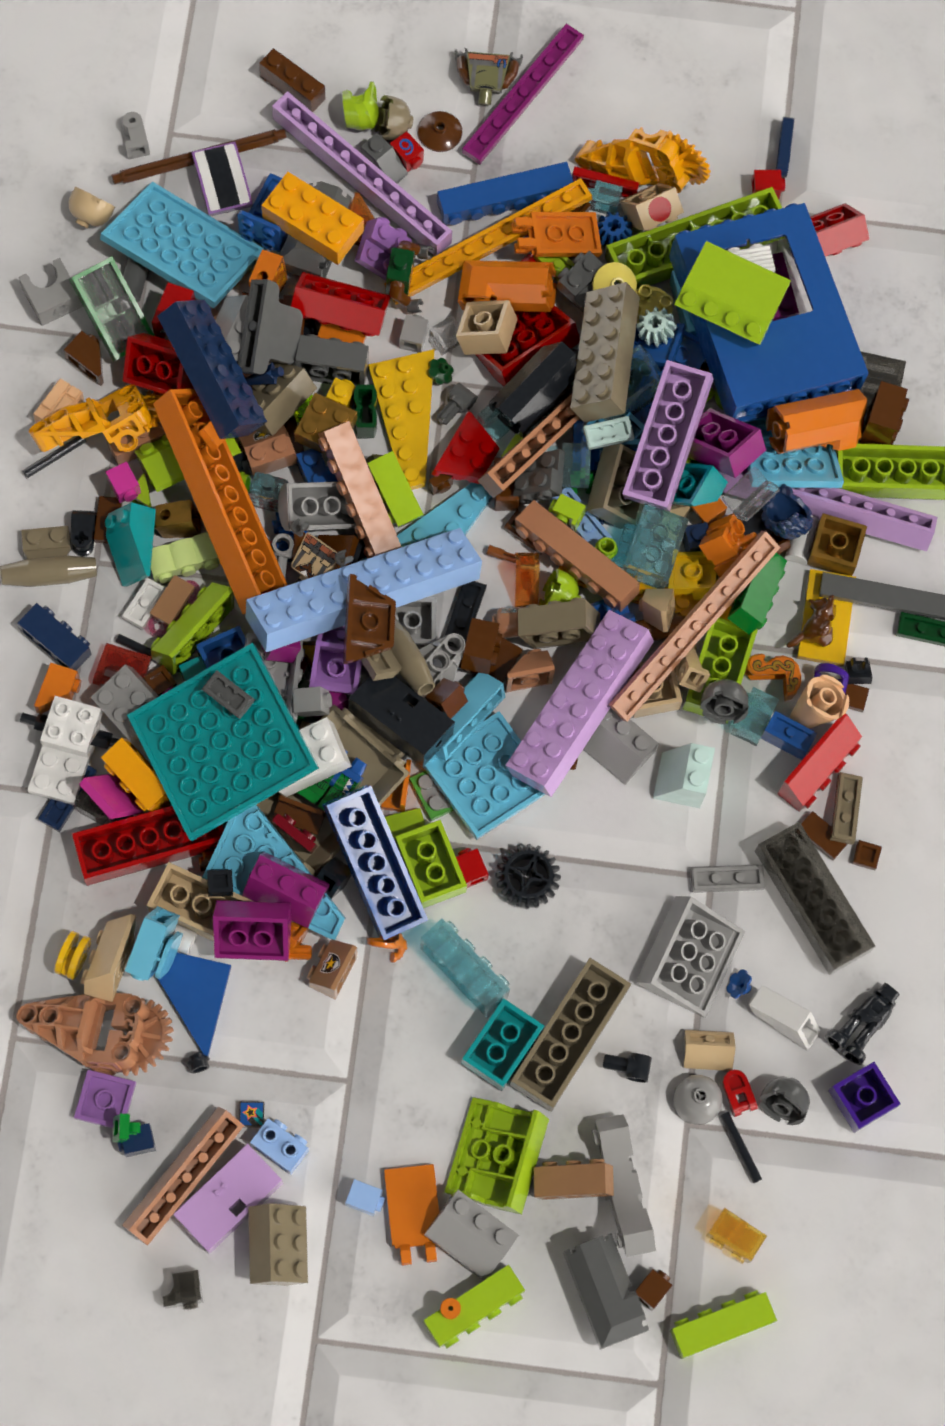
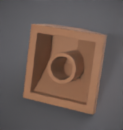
(531, 671)

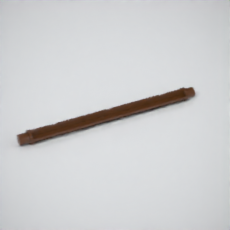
(186, 159)

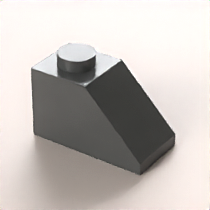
(384, 157)

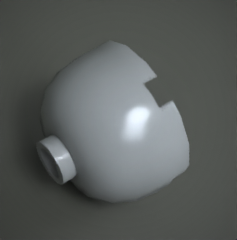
(692, 1109)

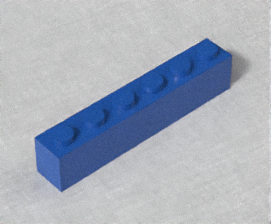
(501, 193)

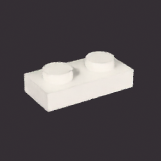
(139, 609)

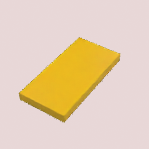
(836, 651)

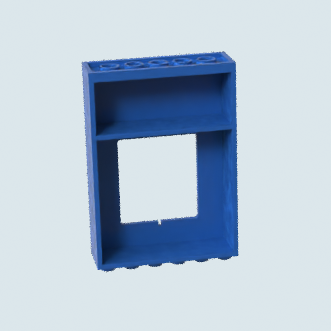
(800, 354)

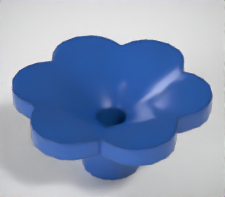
(739, 984)

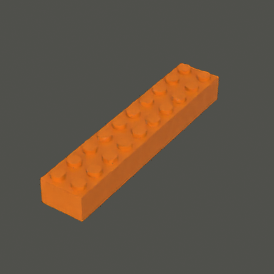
(220, 498)

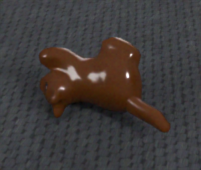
(819, 626)

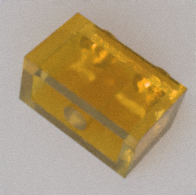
(735, 1236)

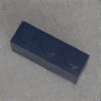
(55, 637)

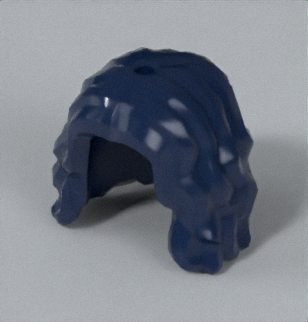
(787, 514)

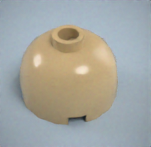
(89, 209)

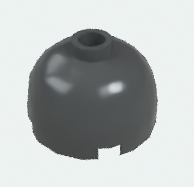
(724, 702)
(786, 1100)

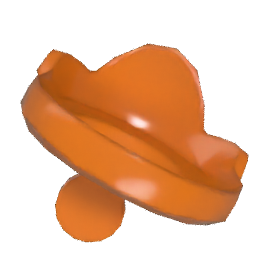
(395, 942)

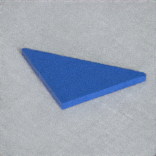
(197, 993)

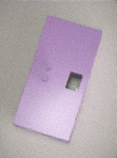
(225, 1198)

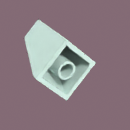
(684, 775)

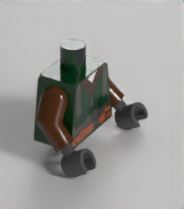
(401, 270)

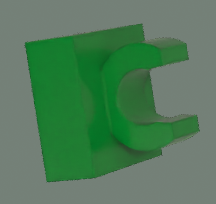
(123, 1127)

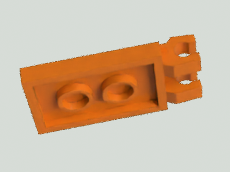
(558, 234)
(412, 1209)

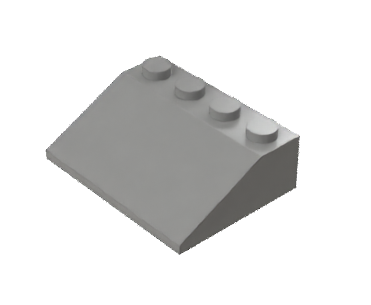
(690, 955)

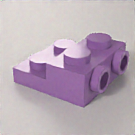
(377, 245)

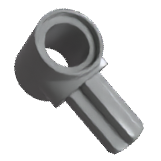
(283, 556)

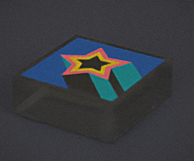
(251, 1114)

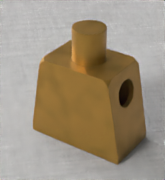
(178, 519)

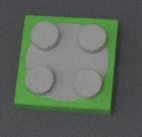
(430, 796)

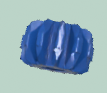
(613, 222)

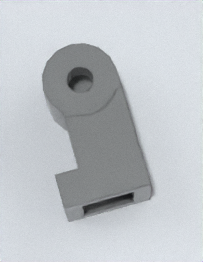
(135, 130)

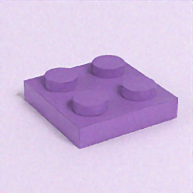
(104, 1098)

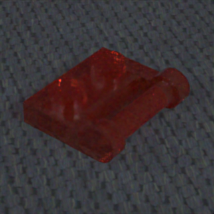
(115, 658)

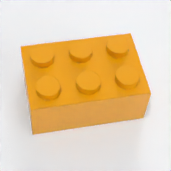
(136, 775)

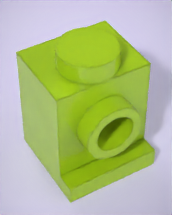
(568, 511)

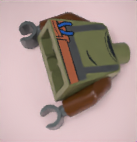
(487, 72)

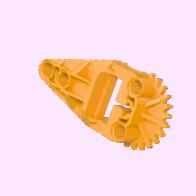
(672, 158)
(90, 418)

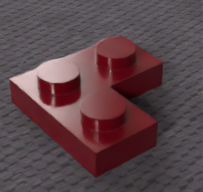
(304, 838)

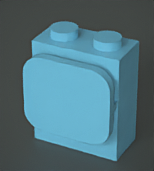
(155, 945)

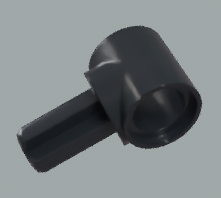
(635, 1066)

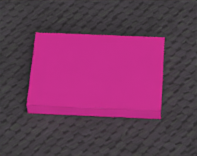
(110, 796)

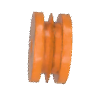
(454, 1304)

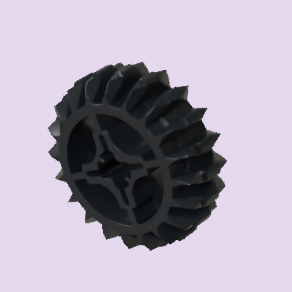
(538, 880)

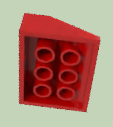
(530, 334)

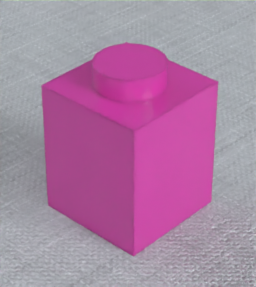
(123, 482)

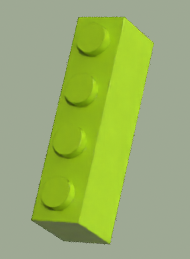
(476, 1304)
(723, 1325)

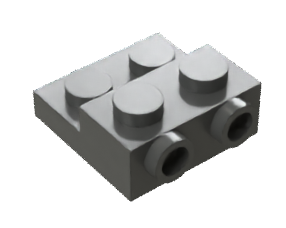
(579, 279)
(542, 478)

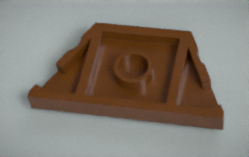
(367, 621)

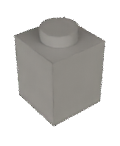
(413, 333)
(311, 701)

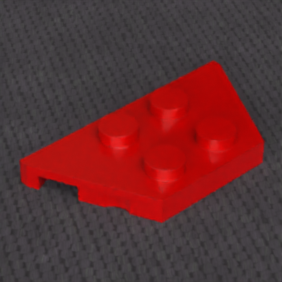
(468, 452)

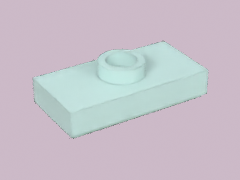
(608, 433)

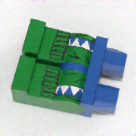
(340, 784)

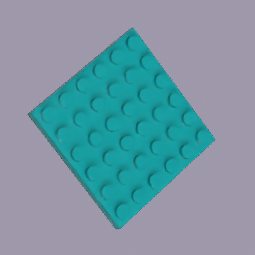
(210, 757)

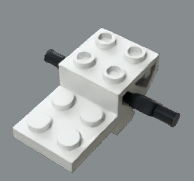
(67, 748)

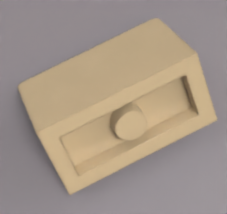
(709, 1050)

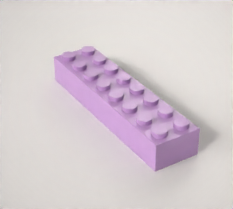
(579, 703)

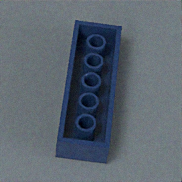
(212, 368)

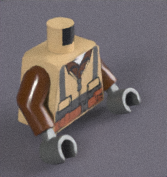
(311, 555)

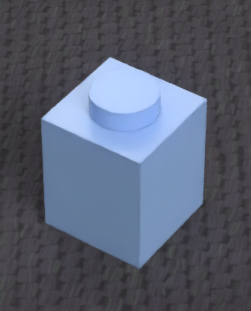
(365, 1198)

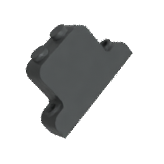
(269, 329)

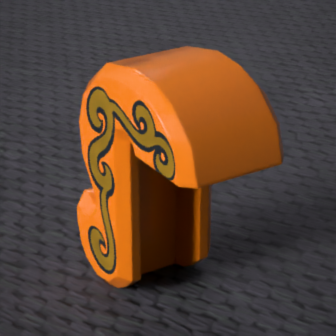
(777, 668)

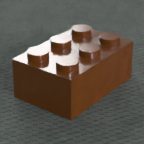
(885, 415)

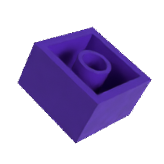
(864, 1097)

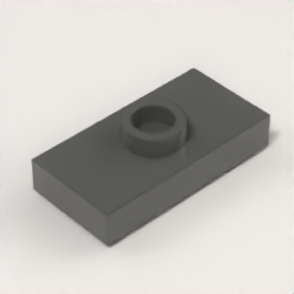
(228, 694)

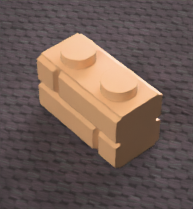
(60, 396)

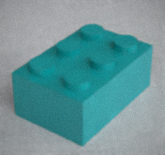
(502, 1044)

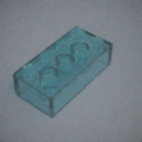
(464, 967)

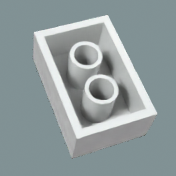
(327, 751)

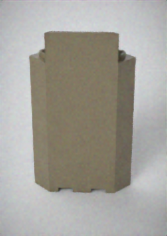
(382, 772)

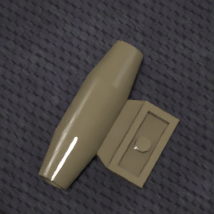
(47, 560)
(402, 659)

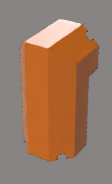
(524, 284)
(818, 422)

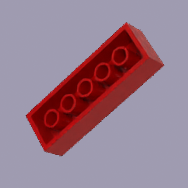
(137, 845)

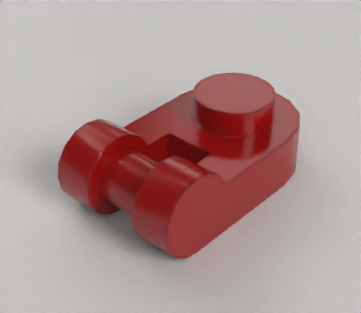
(734, 1084)

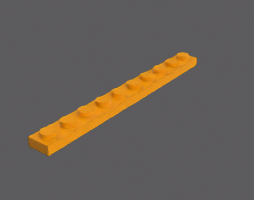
(493, 238)

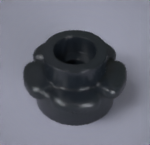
(198, 1063)

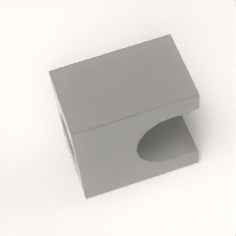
(52, 301)

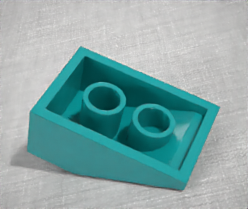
(131, 541)

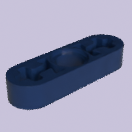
(784, 147)

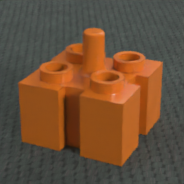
(725, 542)

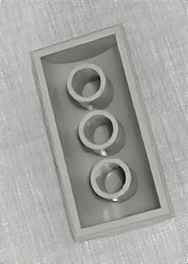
(313, 503)

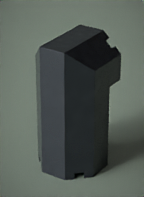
(536, 388)

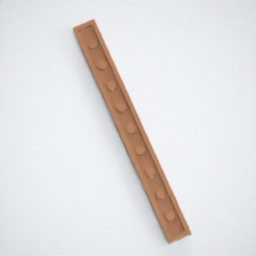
(694, 626)

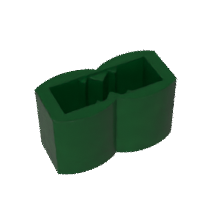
(366, 405)

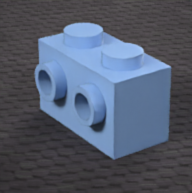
(279, 1145)

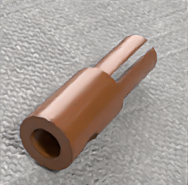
(500, 554)

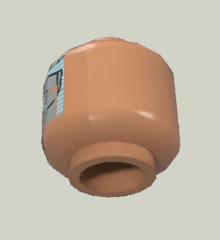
(508, 621)

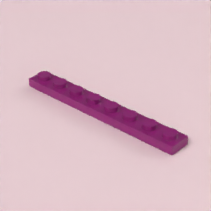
(522, 94)

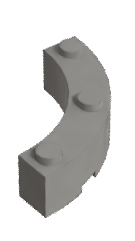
(632, 1221)

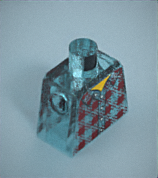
(265, 491)

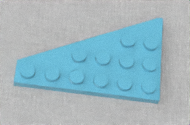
(239, 849)

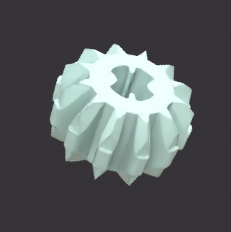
(659, 334)

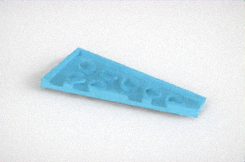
(455, 513)

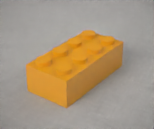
(313, 218)

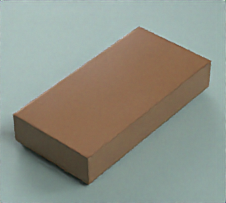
(172, 600)

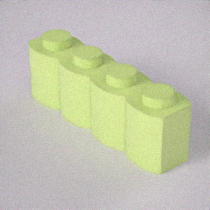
(183, 558)

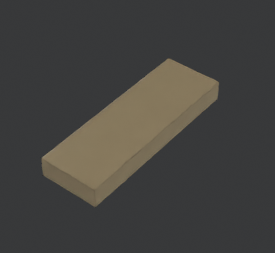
(846, 808)

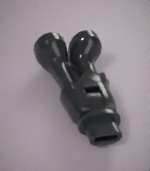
(871, 1012)

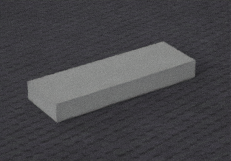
(727, 878)

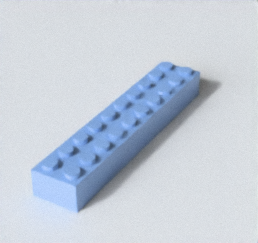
(401, 574)

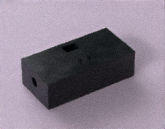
(402, 717)

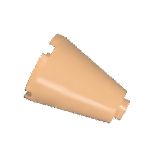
(820, 702)

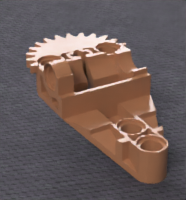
(80, 1023)

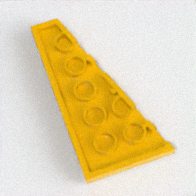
(405, 407)

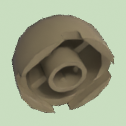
(393, 118)

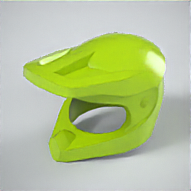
(361, 111)

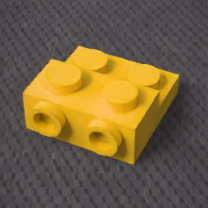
(692, 574)

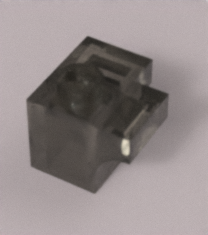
(185, 1292)

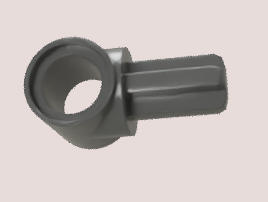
(459, 400)

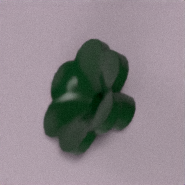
(440, 371)

